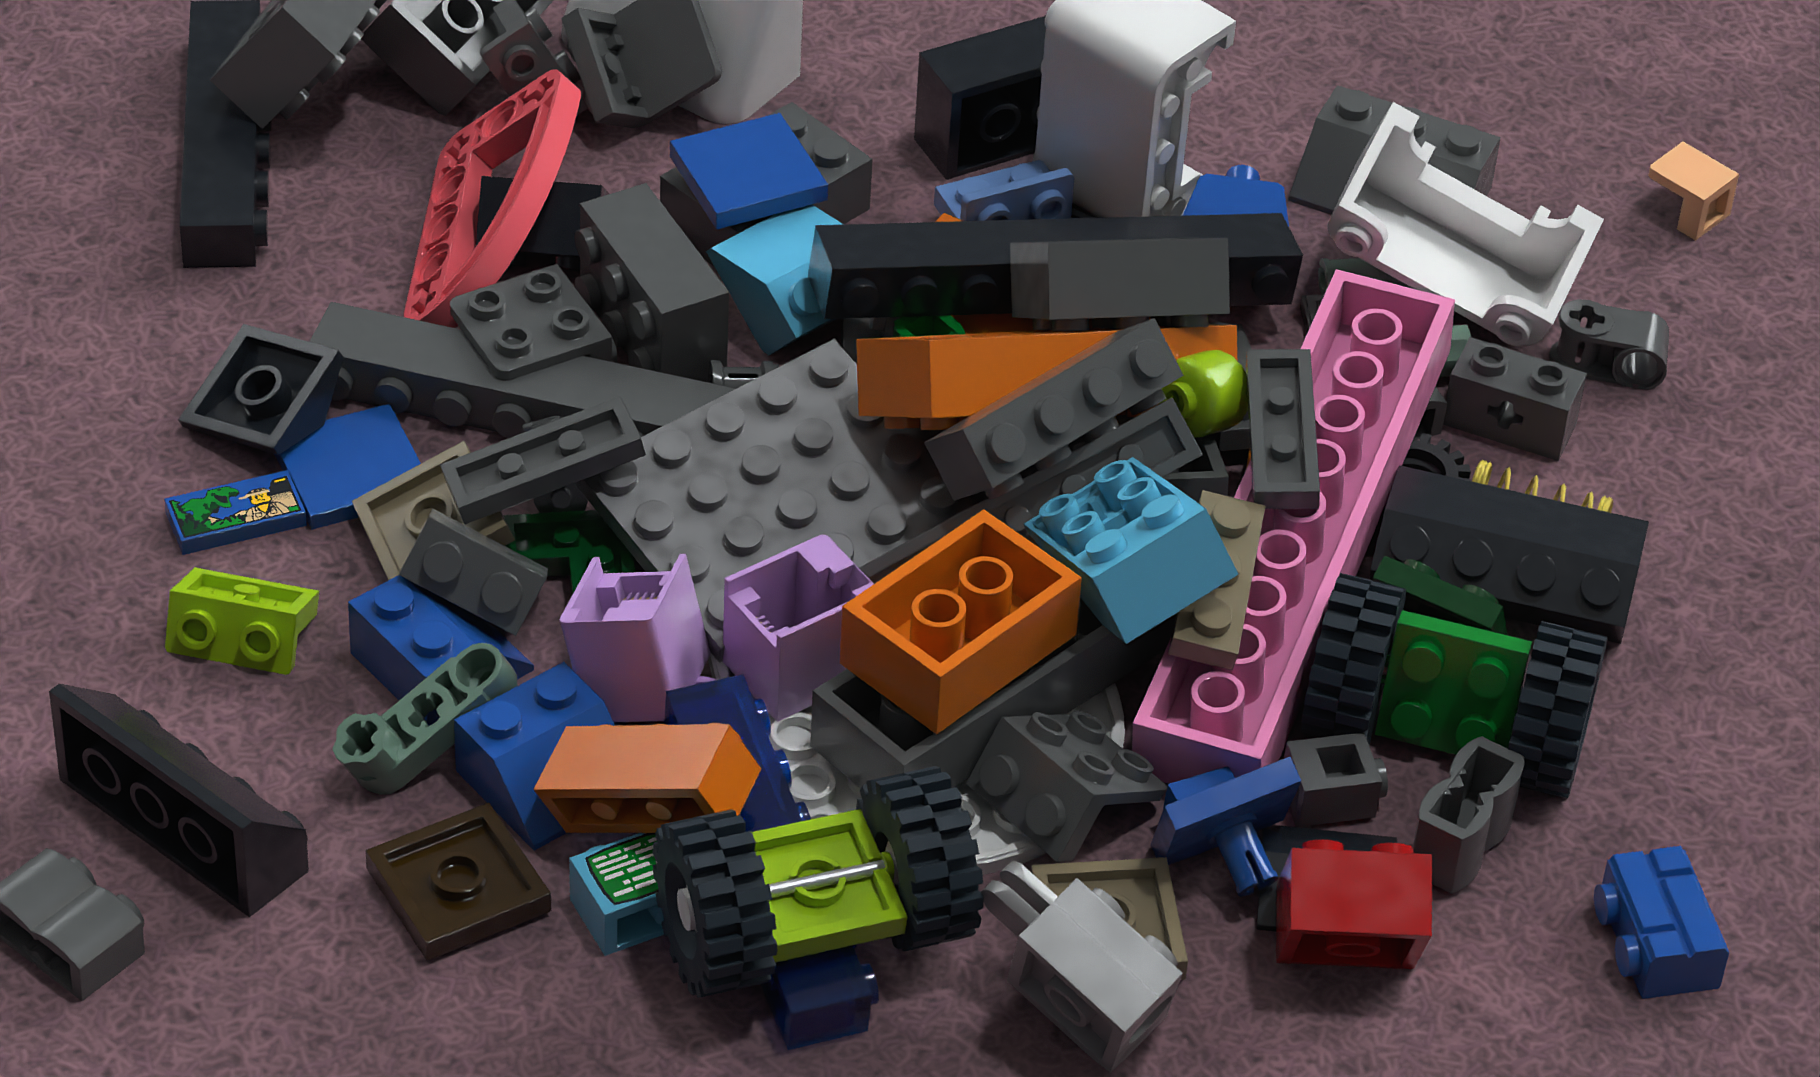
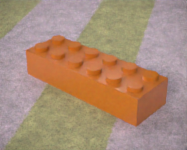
(951, 377)

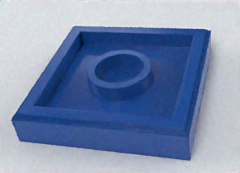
(748, 170)
(346, 461)

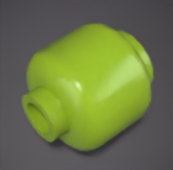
(1210, 392)

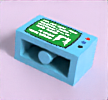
(616, 892)

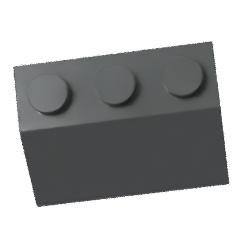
(1349, 123)

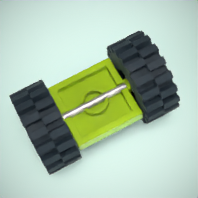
(817, 884)

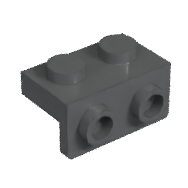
(521, 51)

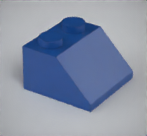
(409, 632)
(510, 740)

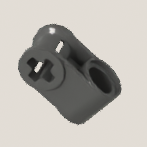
(1616, 344)

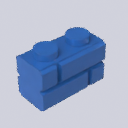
(1661, 923)

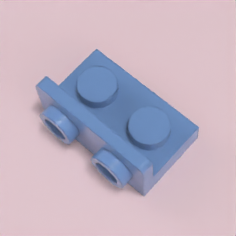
(1009, 194)

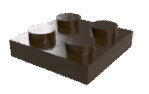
(458, 881)

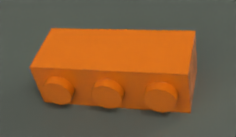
(644, 776)

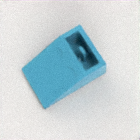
(1135, 545)

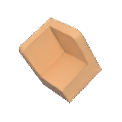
(1702, 182)

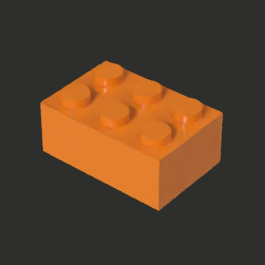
(959, 621)

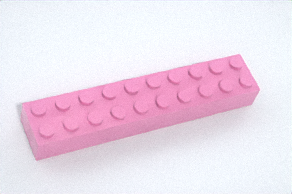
(1372, 377)

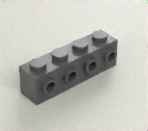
(1053, 410)

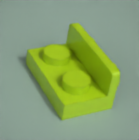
(238, 620)

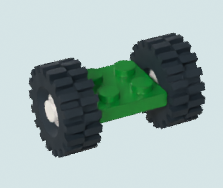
(1452, 682)

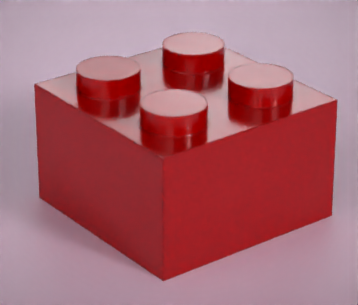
(1354, 906)

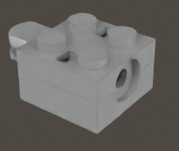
(1084, 963)

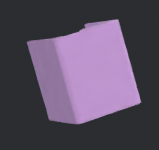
(787, 622)
(635, 637)

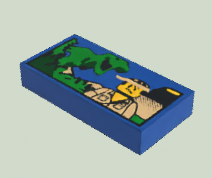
(235, 512)

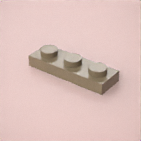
(1214, 624)

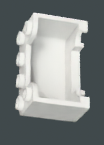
(1122, 98)

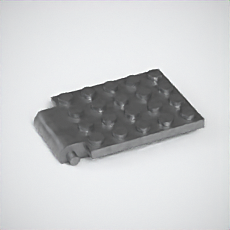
(770, 473)

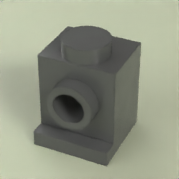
(1336, 779)

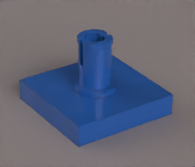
(1228, 819)

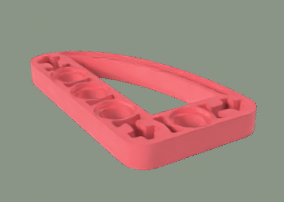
(447, 255)

